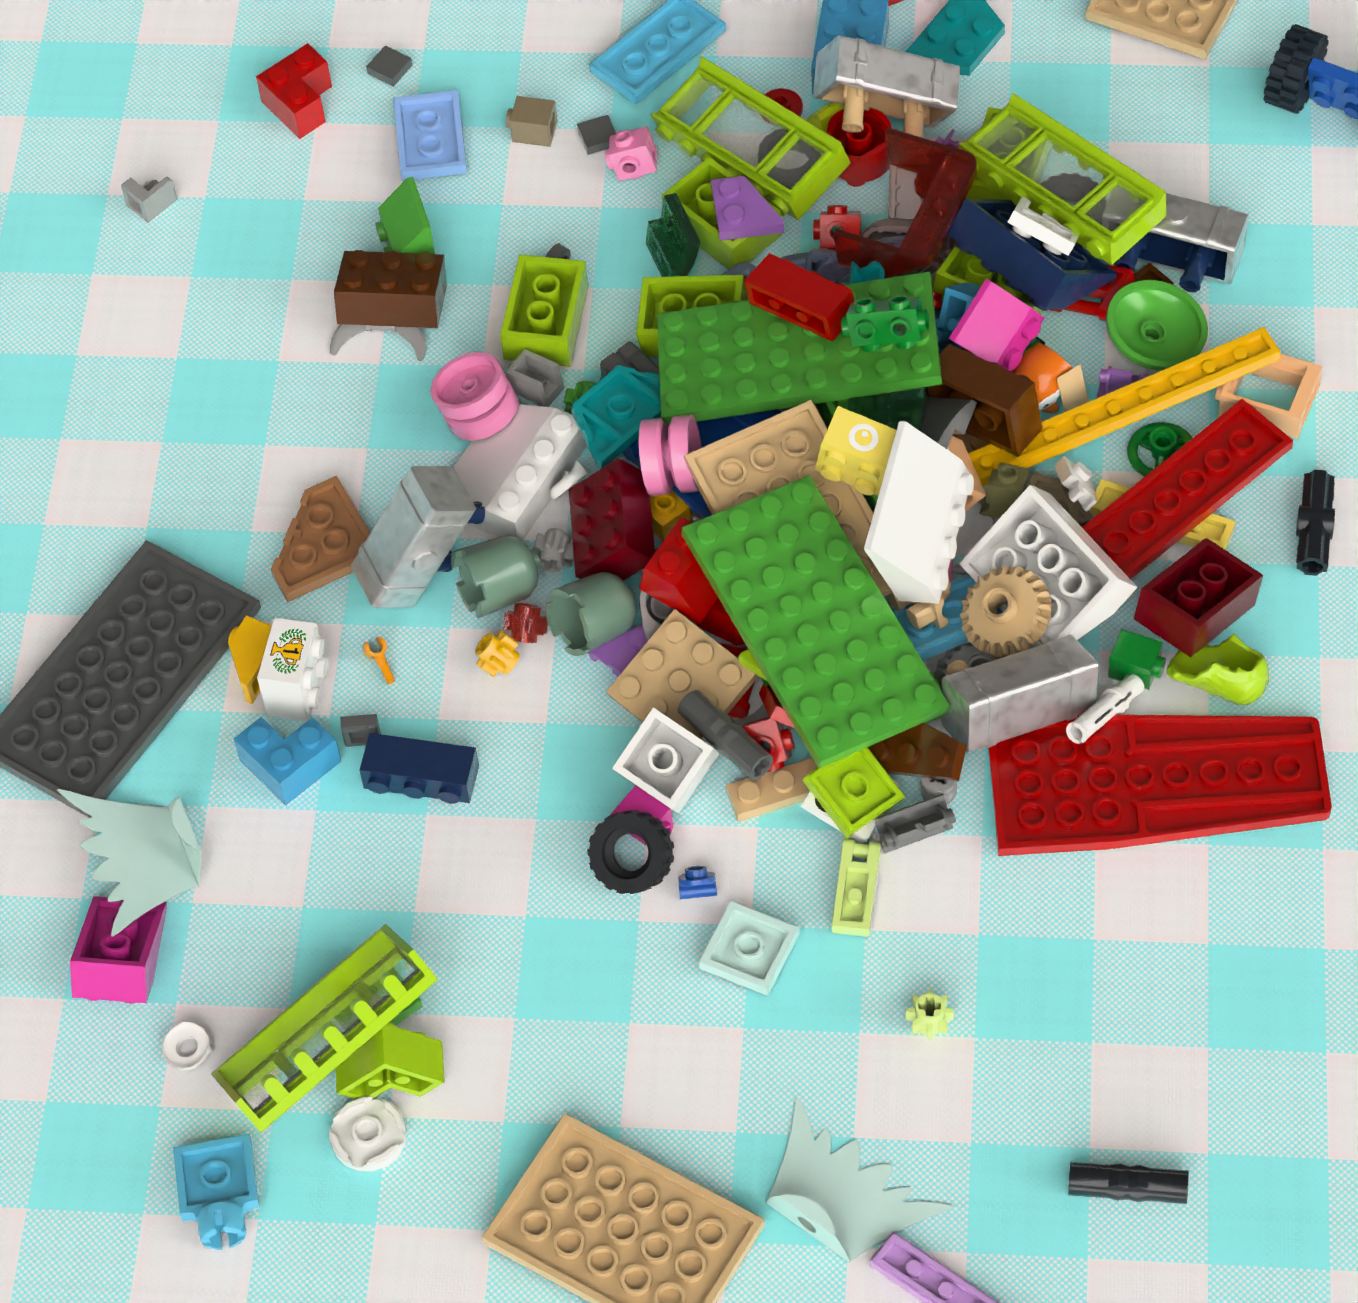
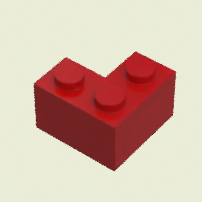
(293, 90)

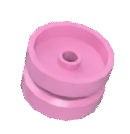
(474, 396)
(663, 453)

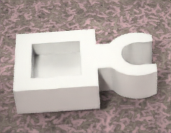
(1077, 479)

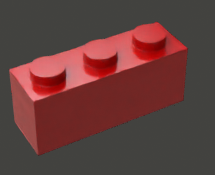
(799, 296)

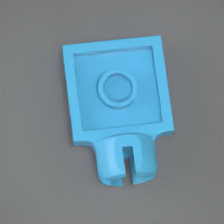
(217, 1187)

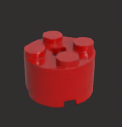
(864, 149)

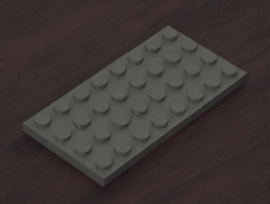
(120, 675)

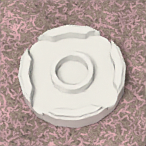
(368, 1134)

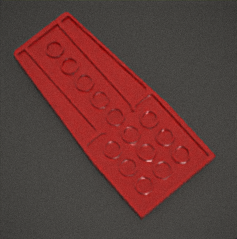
(1156, 781)

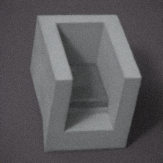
(535, 378)

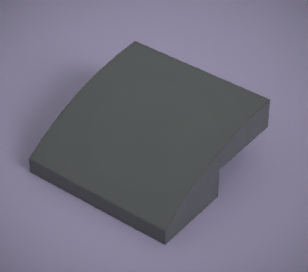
(946, 417)

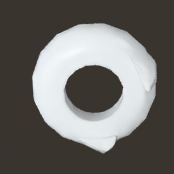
(568, 480)
(174, 1039)

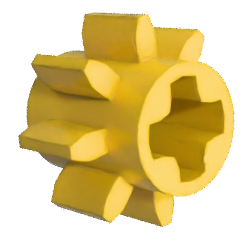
(497, 653)

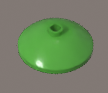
(1158, 312)

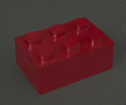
(611, 522)
(1198, 597)

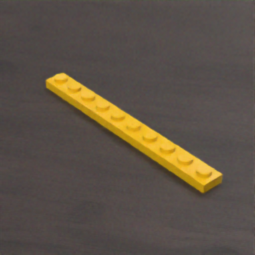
(1136, 401)

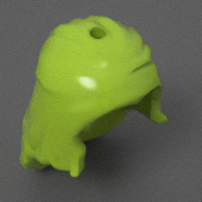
(1224, 671)

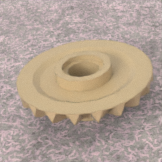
(1019, 624)

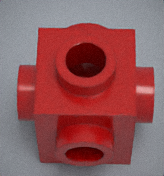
(835, 216)
(773, 732)

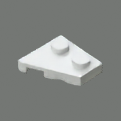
(1028, 223)

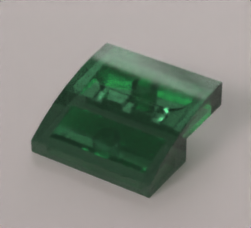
(672, 239)
(892, 407)

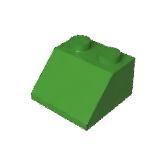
(404, 221)

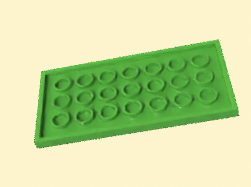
(750, 361)
(814, 621)

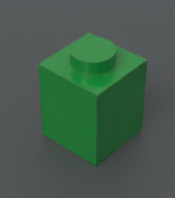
(1136, 656)

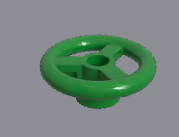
(1161, 442)

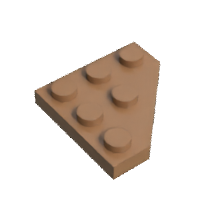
(319, 541)

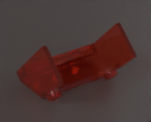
(942, 182)

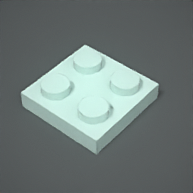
(749, 948)

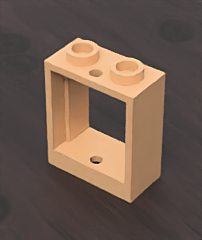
(1287, 371)

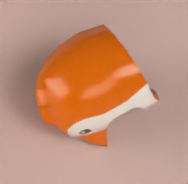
(1043, 368)

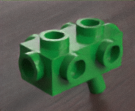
(873, 322)

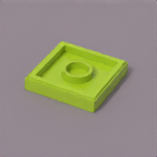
(854, 790)

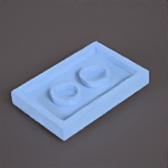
(430, 135)

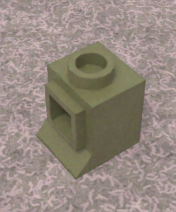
(1004, 489)

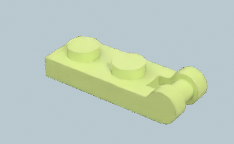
(856, 888)

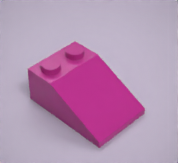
(118, 965)

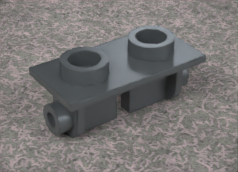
(914, 823)

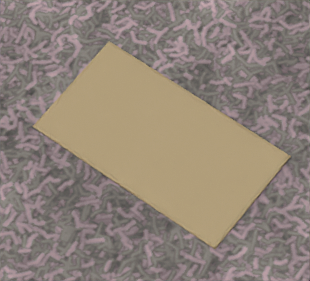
(1072, 388)

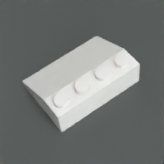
(519, 468)
(918, 516)
(1046, 540)

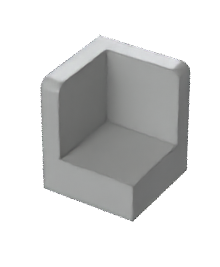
(150, 199)

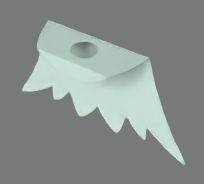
(142, 850)
(837, 1201)

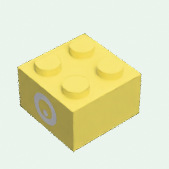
(855, 451)

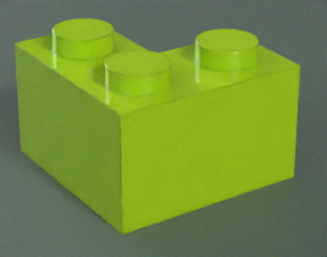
(392, 1060)

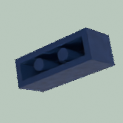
(419, 768)

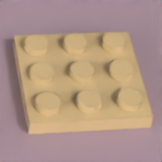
(674, 664)

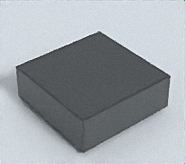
(389, 65)
(596, 134)
(357, 729)

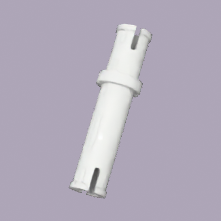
(1113, 702)

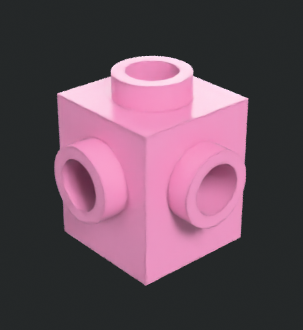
(632, 153)

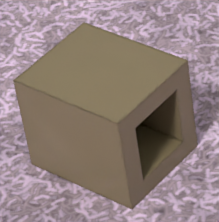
(532, 121)

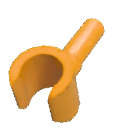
(380, 658)

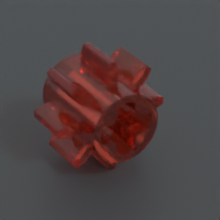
(525, 623)

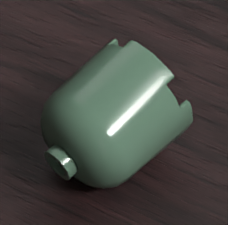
(496, 573)
(591, 611)

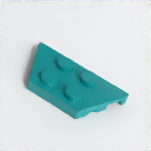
(960, 34)
(614, 409)

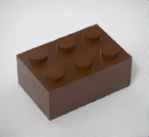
(390, 289)
(1006, 402)

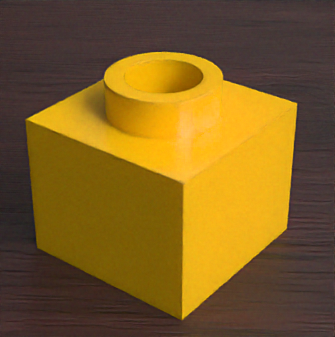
(666, 512)

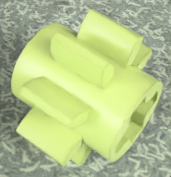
(929, 1024)

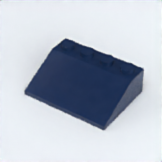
(1028, 267)

